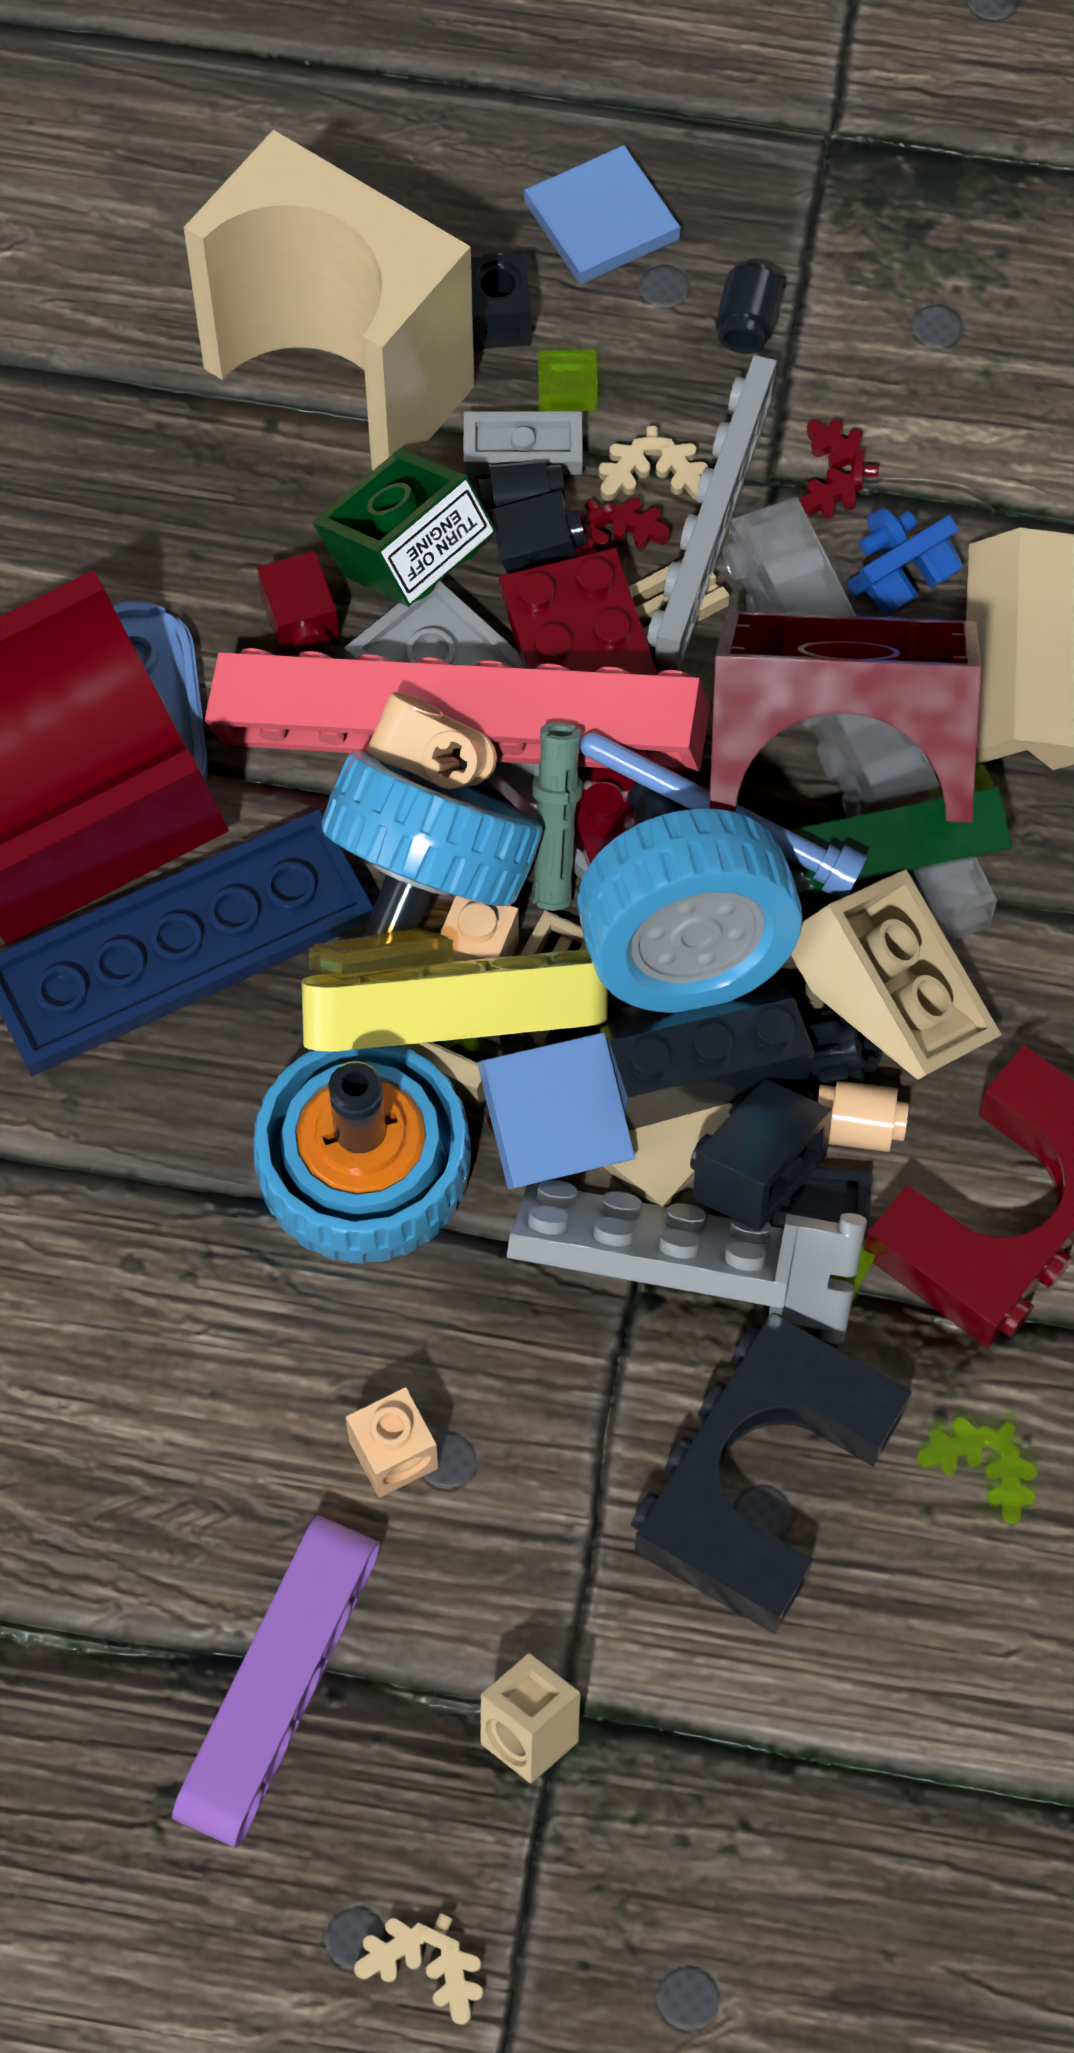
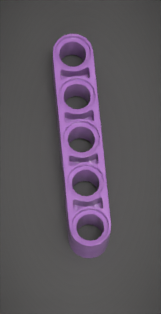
(276, 1681)

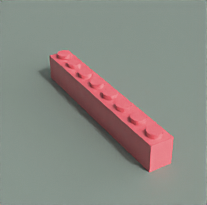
(338, 703)

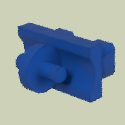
(884, 577)

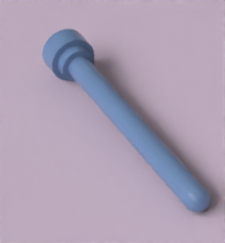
(832, 866)

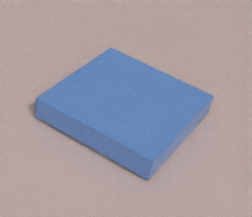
(602, 214)
(556, 1110)

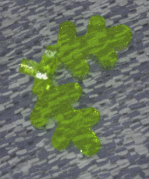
(1008, 1468)

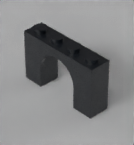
(779, 1381)

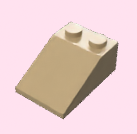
(894, 976)

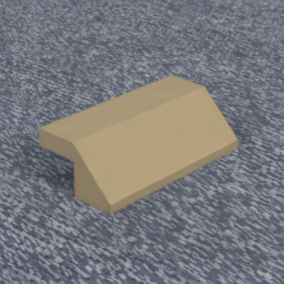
(1025, 630)

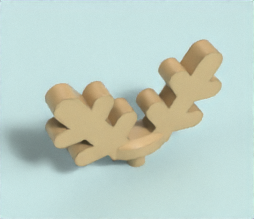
(632, 458)
(451, 1963)

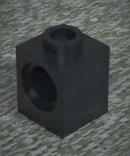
(505, 319)
(538, 532)

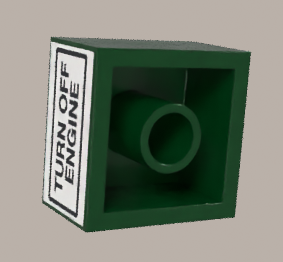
(405, 527)

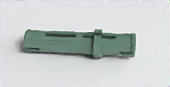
(557, 792)

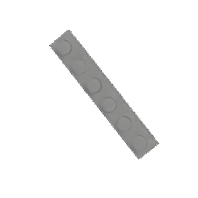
(705, 534)

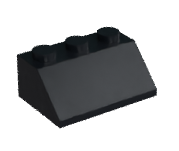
(706, 1054)

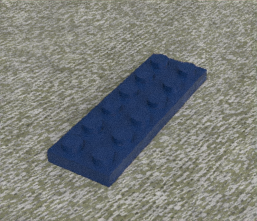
(177, 942)

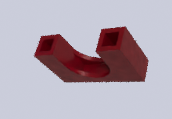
(979, 1277)

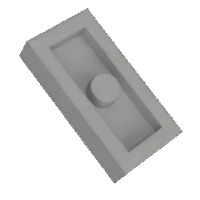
(522, 437)

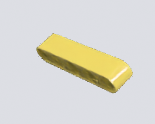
(453, 1001)

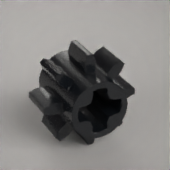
(841, 1050)

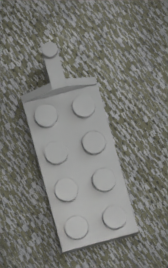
(696, 1251)

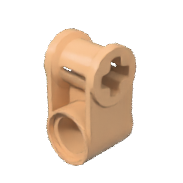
(422, 742)

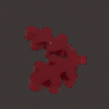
(842, 453)
(623, 519)

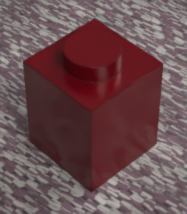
(298, 604)

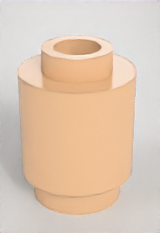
(864, 1115)

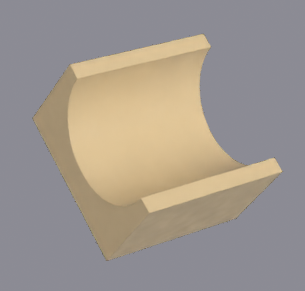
(331, 265)

